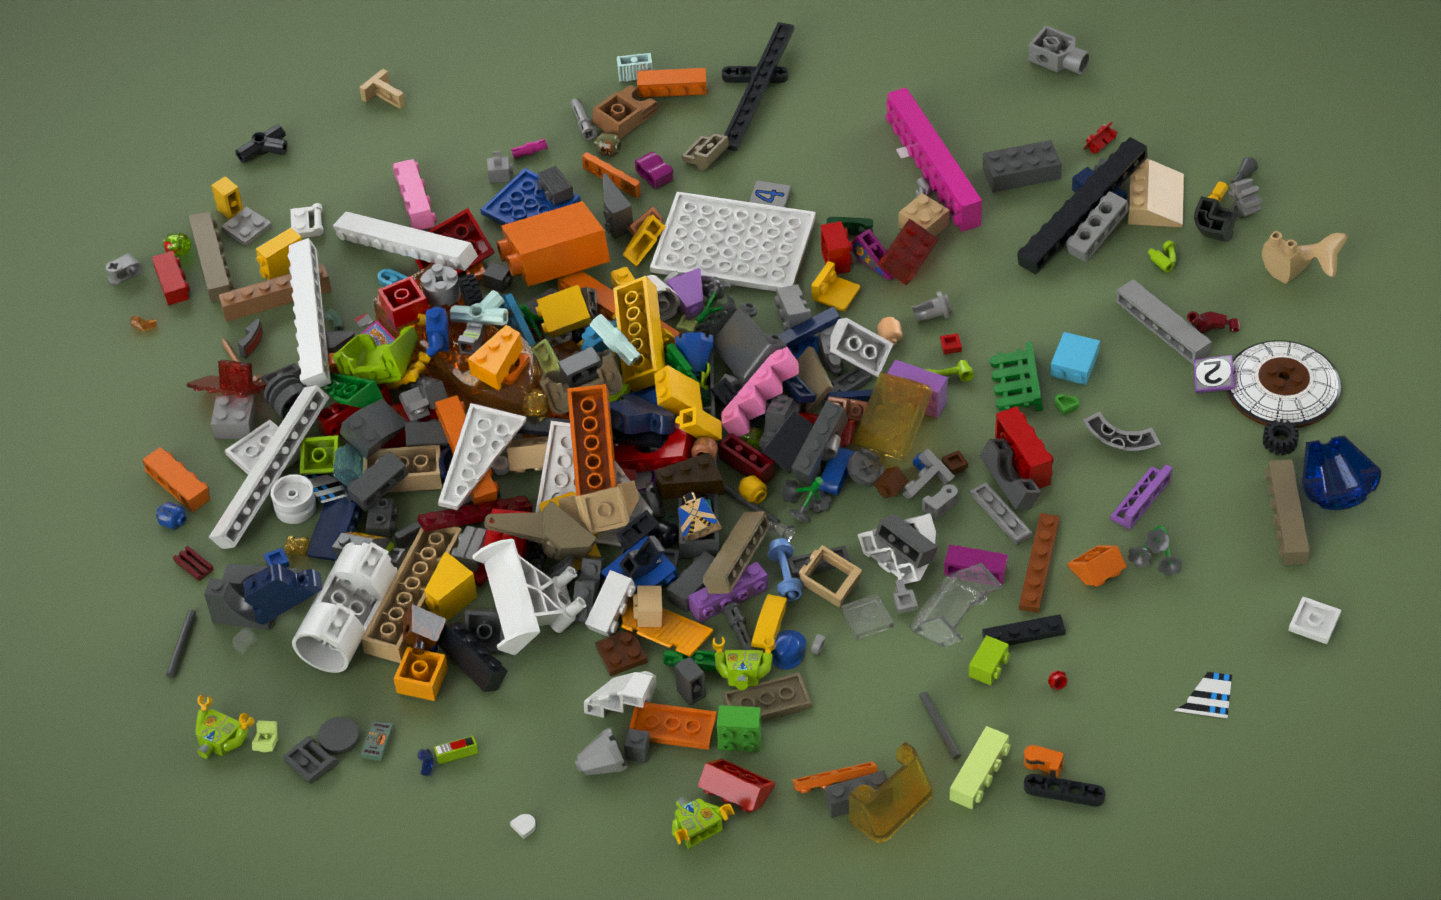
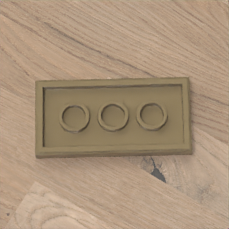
(774, 697)

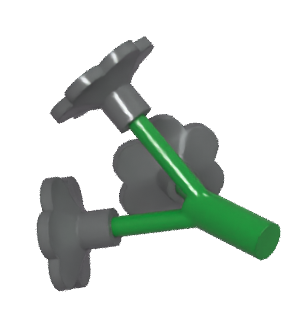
(714, 291)
(816, 500)

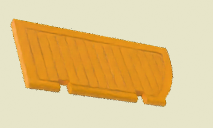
(675, 630)

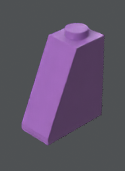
(689, 290)

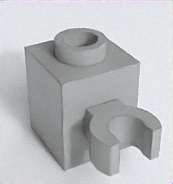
(499, 168)

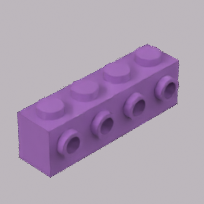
(751, 582)

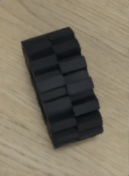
(470, 289)
(1284, 429)

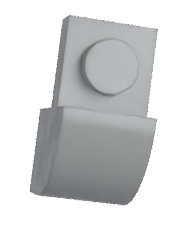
(414, 404)

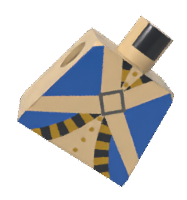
(697, 518)

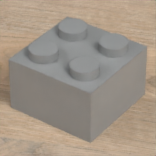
(233, 417)

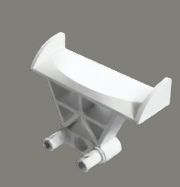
(526, 595)

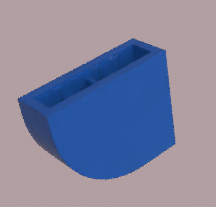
(661, 576)

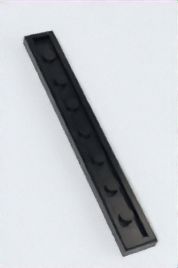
(541, 425)

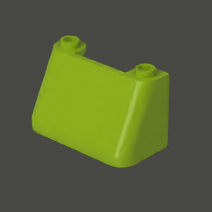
(381, 363)

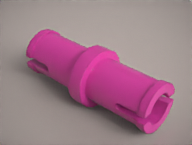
(529, 148)

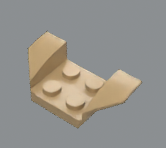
(602, 508)

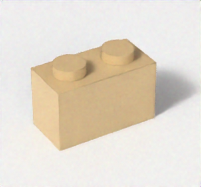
(648, 606)

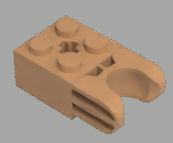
(622, 112)

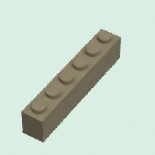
(210, 254)
(1287, 512)
(736, 552)

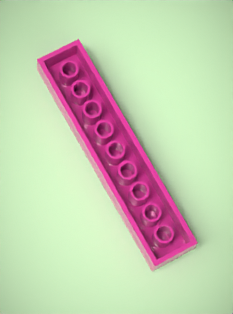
(933, 159)

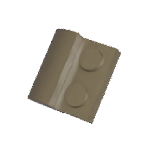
(706, 150)

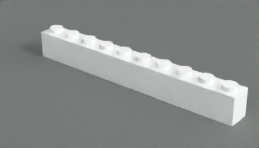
(405, 241)
(309, 314)
(269, 467)

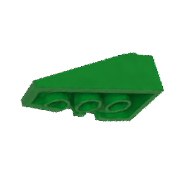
(352, 390)

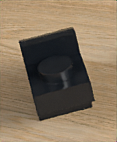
(644, 560)

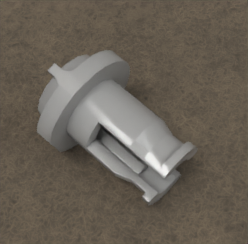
(933, 308)

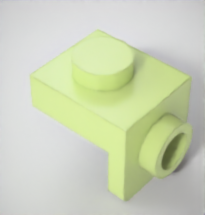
(266, 736)

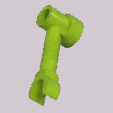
(963, 370)

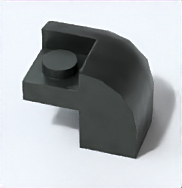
(1214, 220)

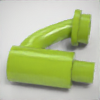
(1163, 261)

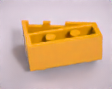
(496, 356)

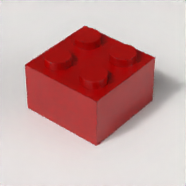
(836, 246)
(403, 301)

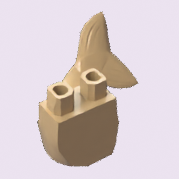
(1287, 260)

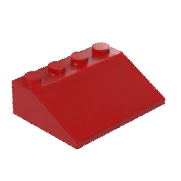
(464, 228)

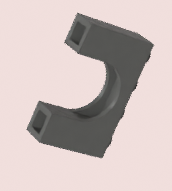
(830, 421)

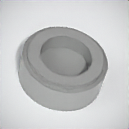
(818, 644)

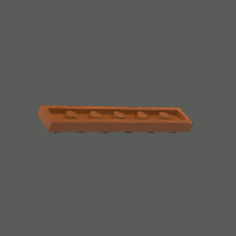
(1039, 563)

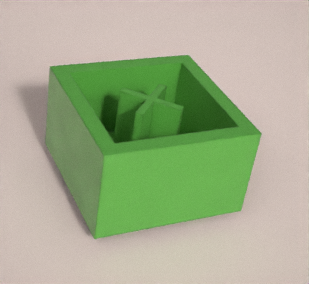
(739, 728)

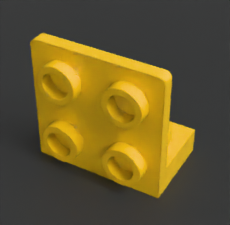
(833, 290)

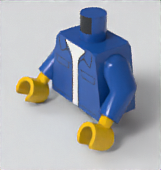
(437, 332)

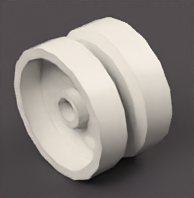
(293, 499)

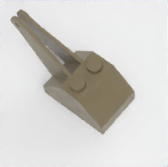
(551, 528)

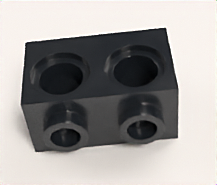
(636, 530)

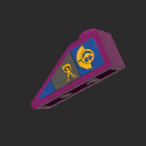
(869, 252)

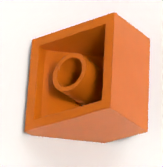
(1098, 564)

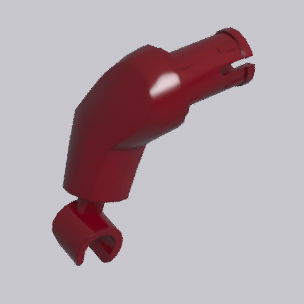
(1212, 320)

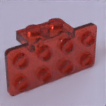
(233, 379)

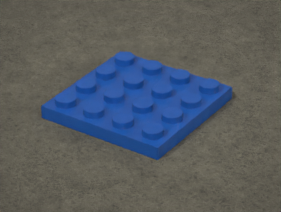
(521, 200)

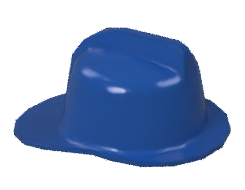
(788, 649)

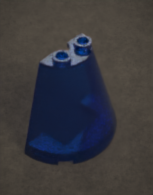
(1338, 474)

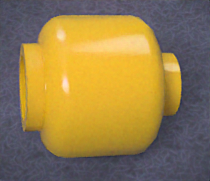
(752, 489)

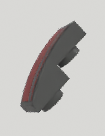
(252, 339)

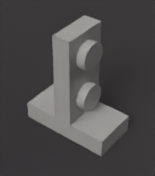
(935, 467)

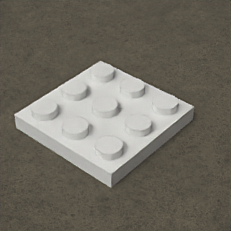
(249, 448)

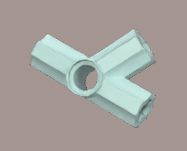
(484, 312)
(615, 339)

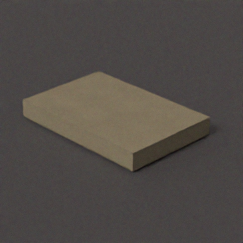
(814, 376)

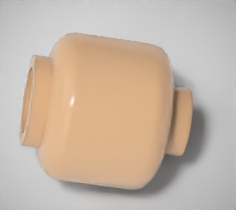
(890, 329)

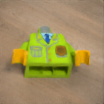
(743, 667)
(218, 731)
(698, 820)

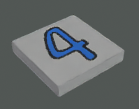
(770, 194)

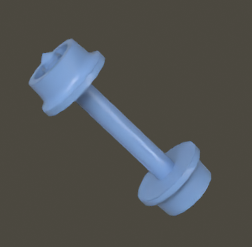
(779, 552)

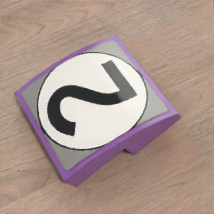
(1214, 374)

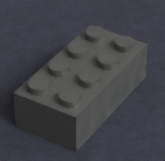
(1022, 166)

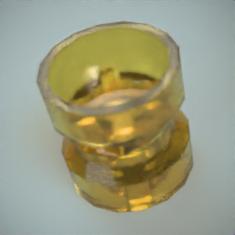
(296, 545)

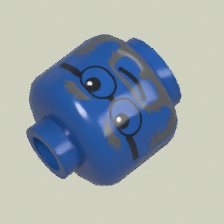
(171, 515)

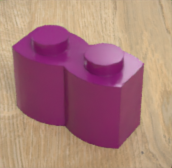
(654, 170)

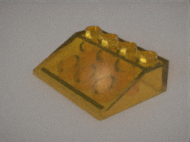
(893, 416)

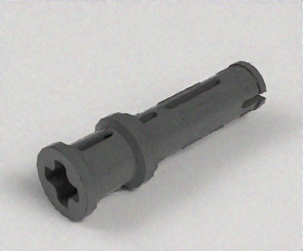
(734, 617)

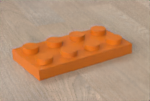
(675, 724)

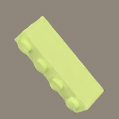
(979, 767)

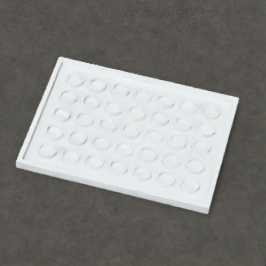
(733, 241)

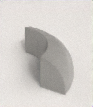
(1118, 438)

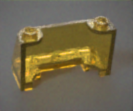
(889, 807)

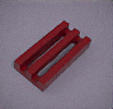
(185, 554)

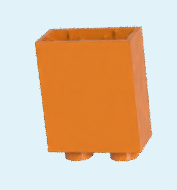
(553, 244)

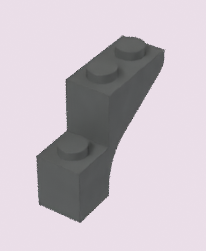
(775, 415)
(588, 583)

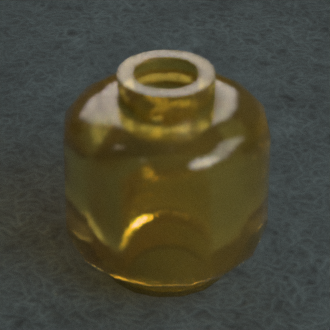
(535, 403)

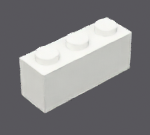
(610, 604)

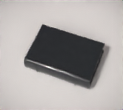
(788, 441)

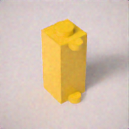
(699, 423)

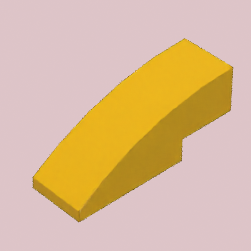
(643, 240)
(769, 620)

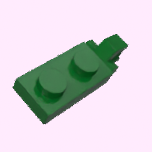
(677, 361)
(703, 659)

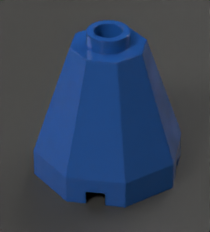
(696, 350)

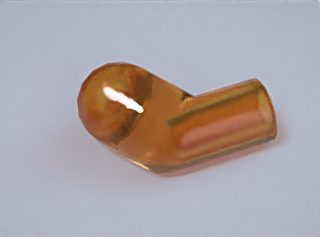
(141, 324)

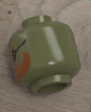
(608, 144)

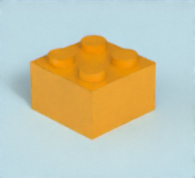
(421, 674)

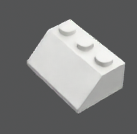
(859, 346)

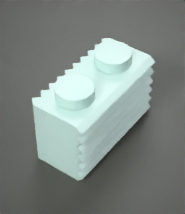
(630, 64)

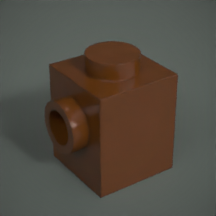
(890, 482)

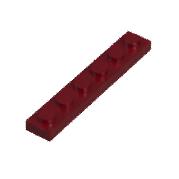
(470, 514)

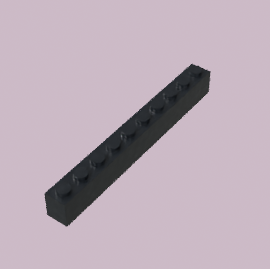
(1066, 221)

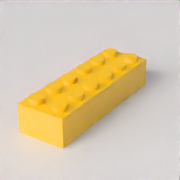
(640, 322)

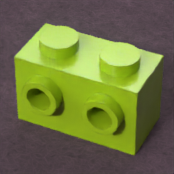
(988, 660)

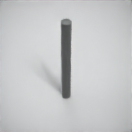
(752, 506)
(181, 643)
(939, 725)

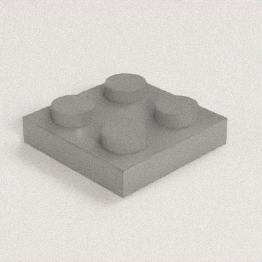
(246, 226)

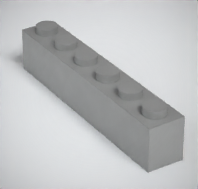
(1163, 321)

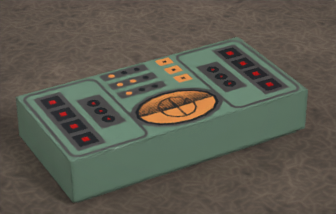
(377, 740)

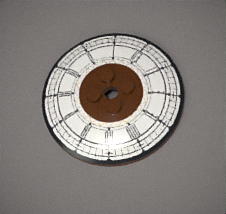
(1302, 399)

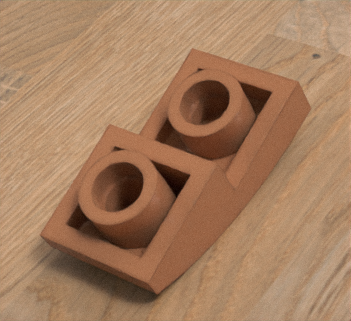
(853, 408)

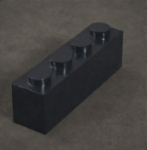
(471, 656)

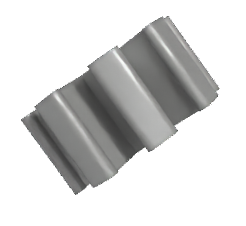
(1245, 197)

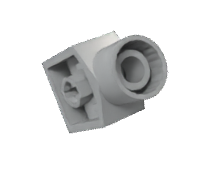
(1057, 51)

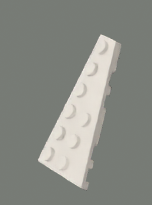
(480, 443)

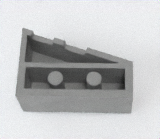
(791, 306)

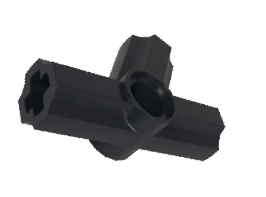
(264, 142)

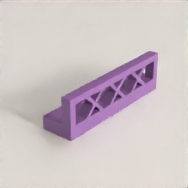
(1143, 500)

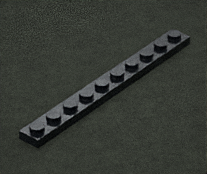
(758, 84)

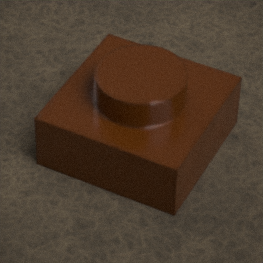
(955, 462)

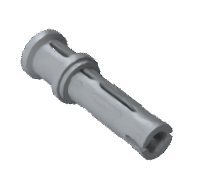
(584, 123)

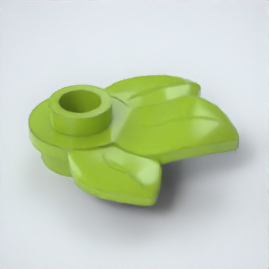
(704, 377)

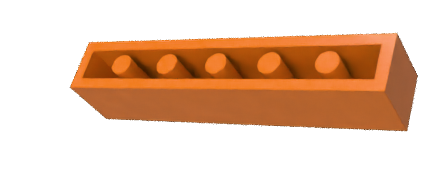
(452, 417)

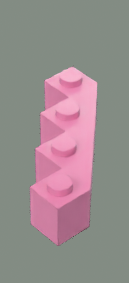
(413, 194)
(762, 386)

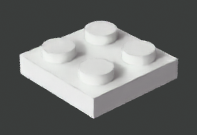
(1314, 620)

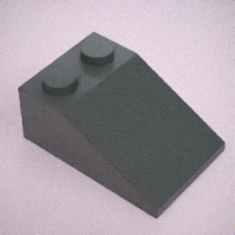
(617, 209)
(372, 427)

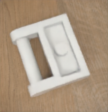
(301, 223)

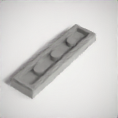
(1001, 513)

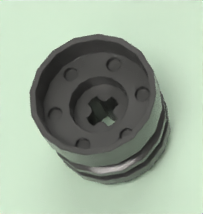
(283, 392)

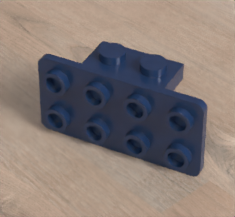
(336, 518)

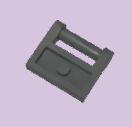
(305, 763)

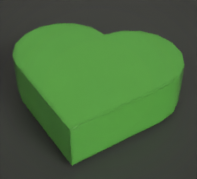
(1066, 404)

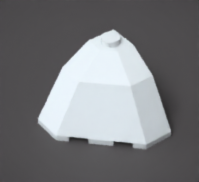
(892, 561)
(622, 690)

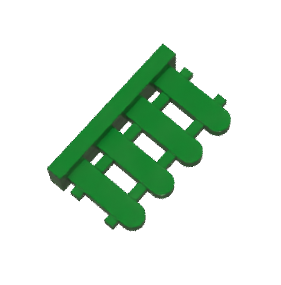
(1022, 385)

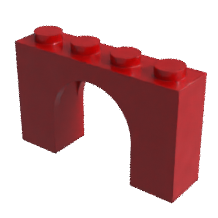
(673, 451)

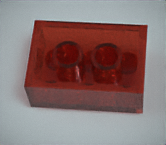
(908, 252)

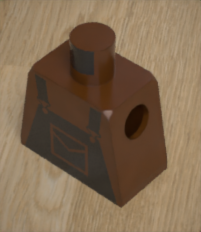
(421, 629)

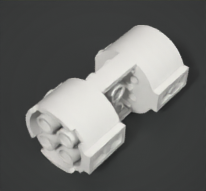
(344, 607)

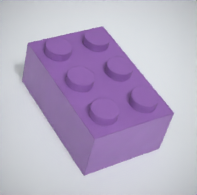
(935, 381)

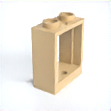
(838, 562)

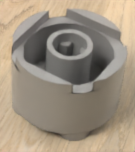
(440, 286)

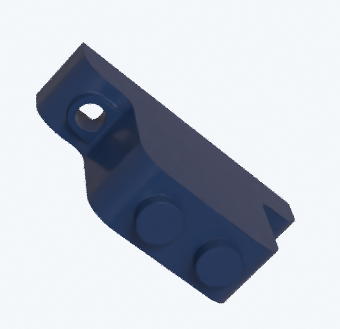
(637, 415)
(278, 590)

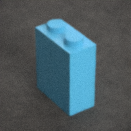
(1074, 358)

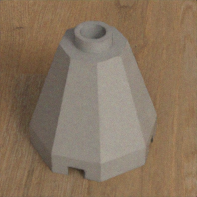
(601, 755)

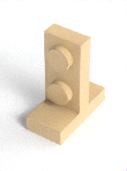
(380, 86)

